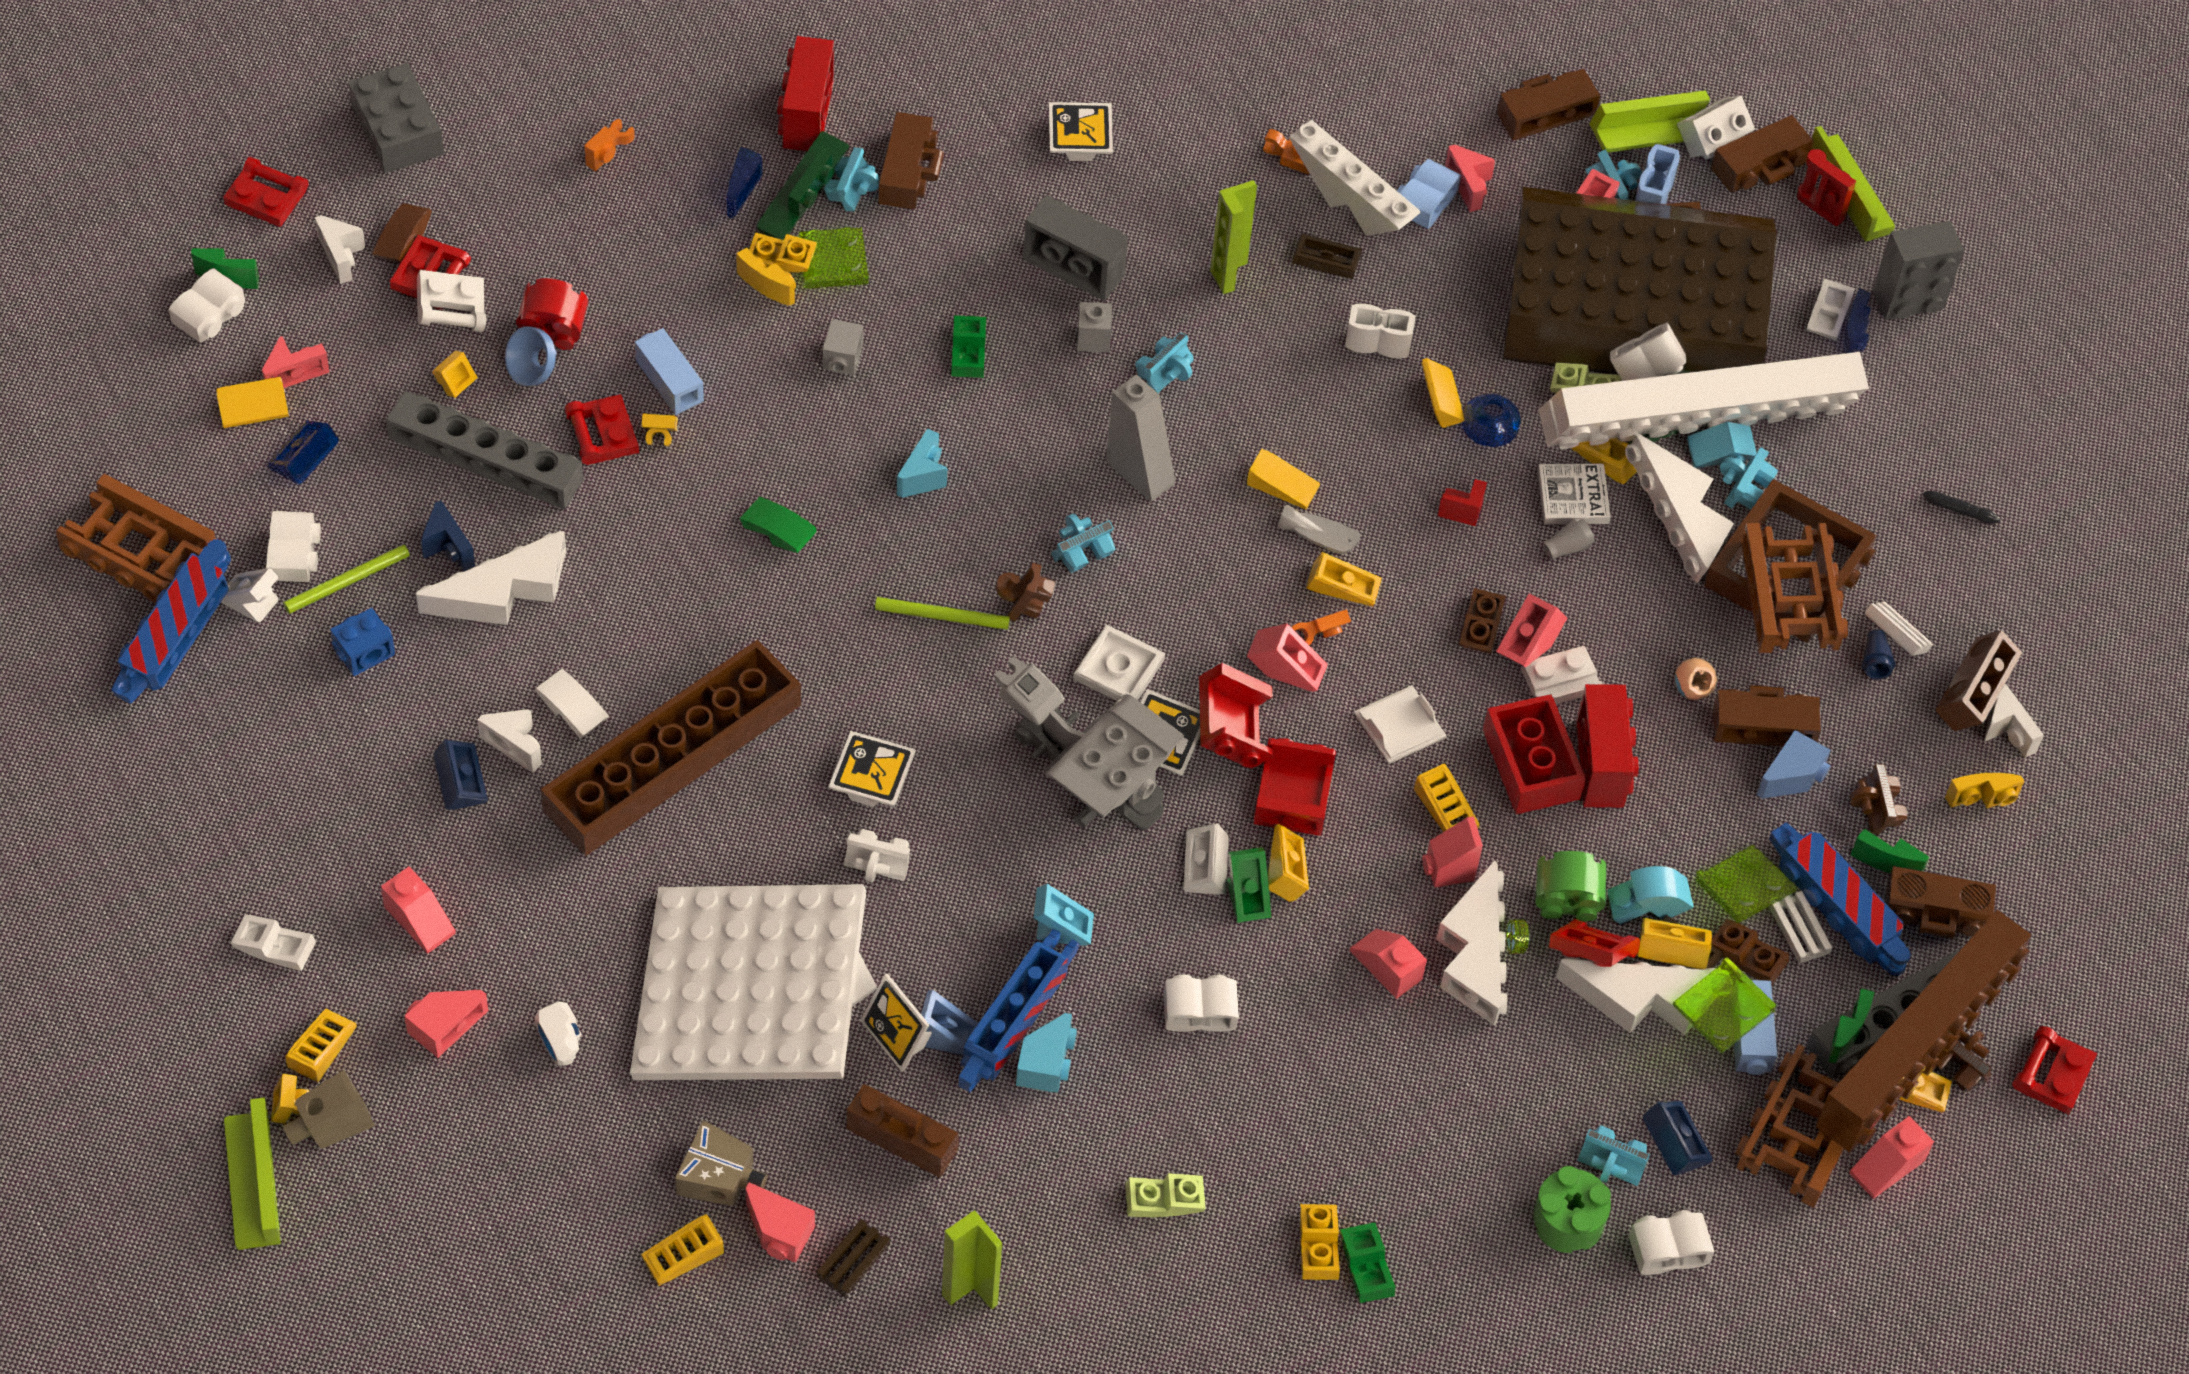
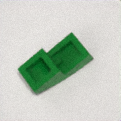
(240, 271)
(968, 346)
(782, 525)
(1883, 857)
(1849, 1028)
(1367, 1262)

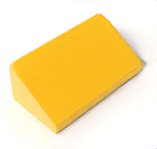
(1442, 393)
(252, 402)
(1675, 943)

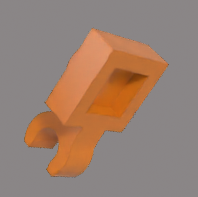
(1278, 145)
(602, 146)
(1327, 625)

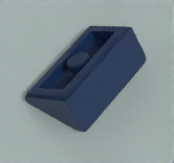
(459, 774)
(1676, 1137)

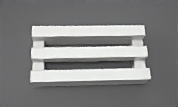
(1898, 628)
(1810, 920)

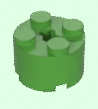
(1571, 885)
(1571, 1210)

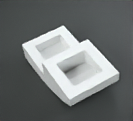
(1830, 309)
(572, 702)
(273, 944)

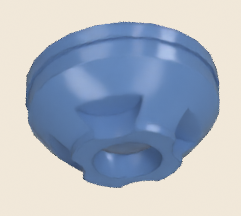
(522, 356)

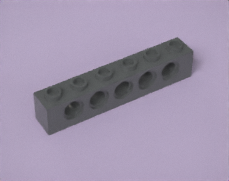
(434, 431)
(1884, 1010)

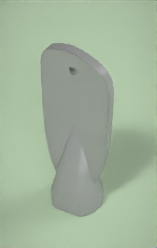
(1319, 530)

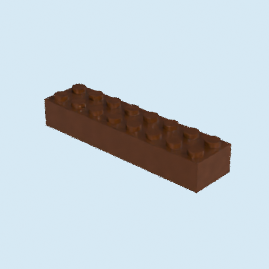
(671, 747)
(1924, 1031)

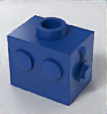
(362, 641)

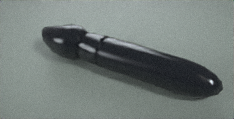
(1982, 514)

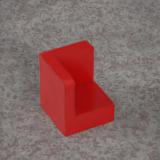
(1461, 505)

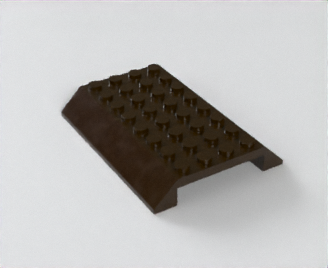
(1616, 268)

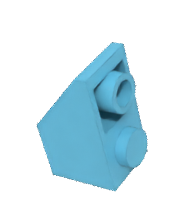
(1043, 1055)

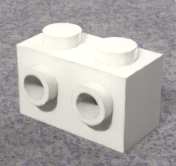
(1715, 126)

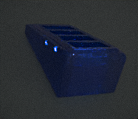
(744, 178)

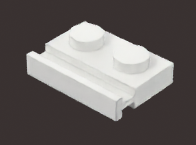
(1561, 674)

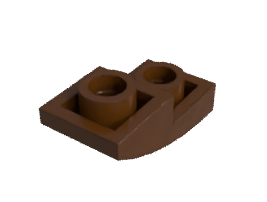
(401, 231)
(1482, 621)
(1749, 953)

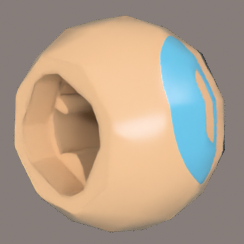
(1695, 678)

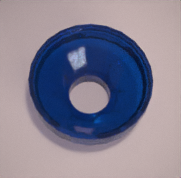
(1490, 429)

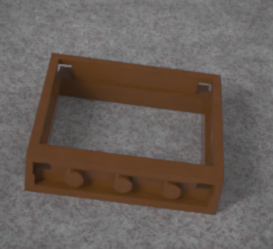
(1777, 495)

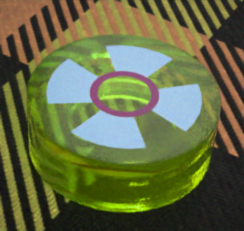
(1517, 936)

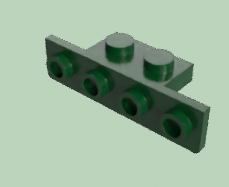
(802, 186)

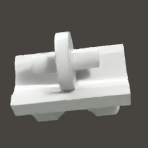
(876, 856)

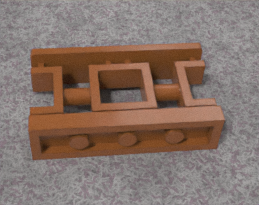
(143, 516)
(1767, 593)
(1793, 1141)

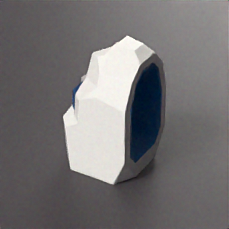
(558, 1032)

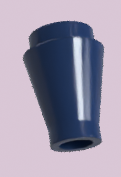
(1878, 657)

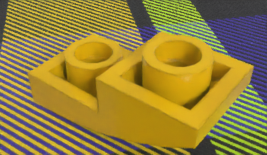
(790, 254)
(768, 281)
(1991, 787)
(1319, 1242)

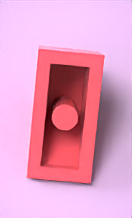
(1532, 631)
(1287, 657)
(1454, 854)
(417, 909)
(1391, 960)
(444, 1017)
(1892, 1157)
(779, 1222)

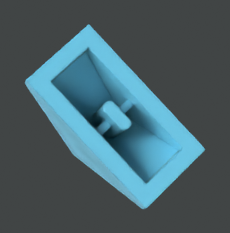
(1719, 442)

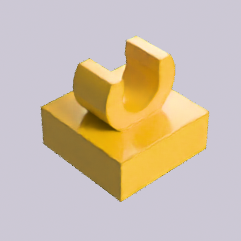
(454, 374)
(659, 424)
(284, 1098)

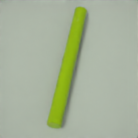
(346, 579)
(942, 613)

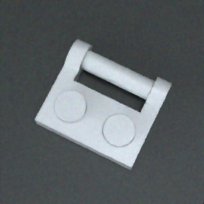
(450, 292)

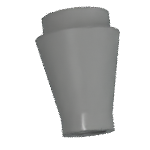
(1570, 539)

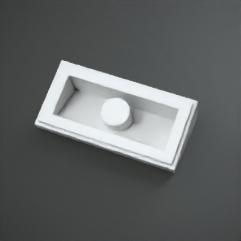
(1206, 860)

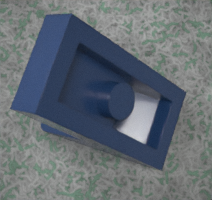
(445, 534)

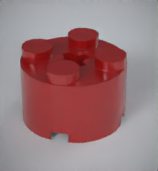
(554, 309)

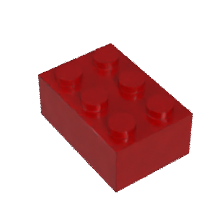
(807, 92)
(1606, 745)
(1533, 754)

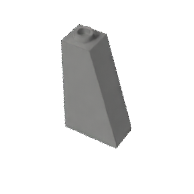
(1139, 439)

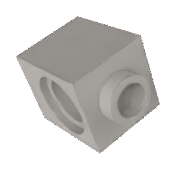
(1094, 327)
(842, 347)

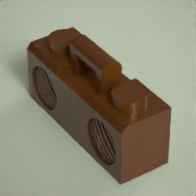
(1547, 103)
(1763, 155)
(902, 175)
(1978, 681)
(1764, 716)
(1939, 902)
(902, 1130)

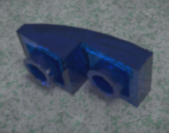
(1855, 332)

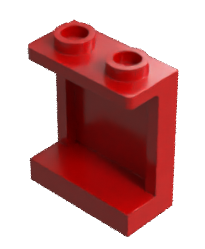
(1231, 715)
(1295, 786)

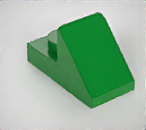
(1249, 885)

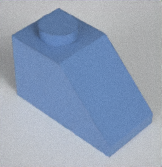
(1795, 767)

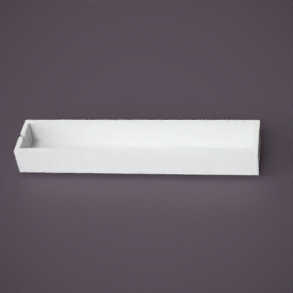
(1702, 400)

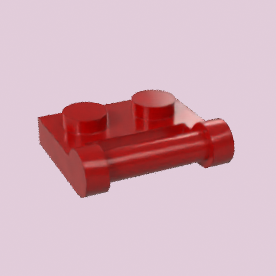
(1833, 192)
(261, 199)
(428, 256)
(612, 427)
(1600, 946)
(2065, 1075)

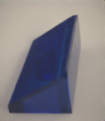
(304, 451)

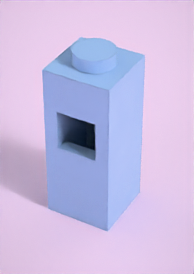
(669, 371)
(1757, 1049)

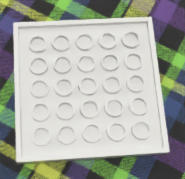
(749, 983)

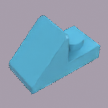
(921, 470)
(1063, 914)

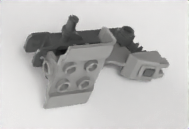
(1106, 763)

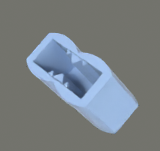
(1658, 175)
(1430, 190)

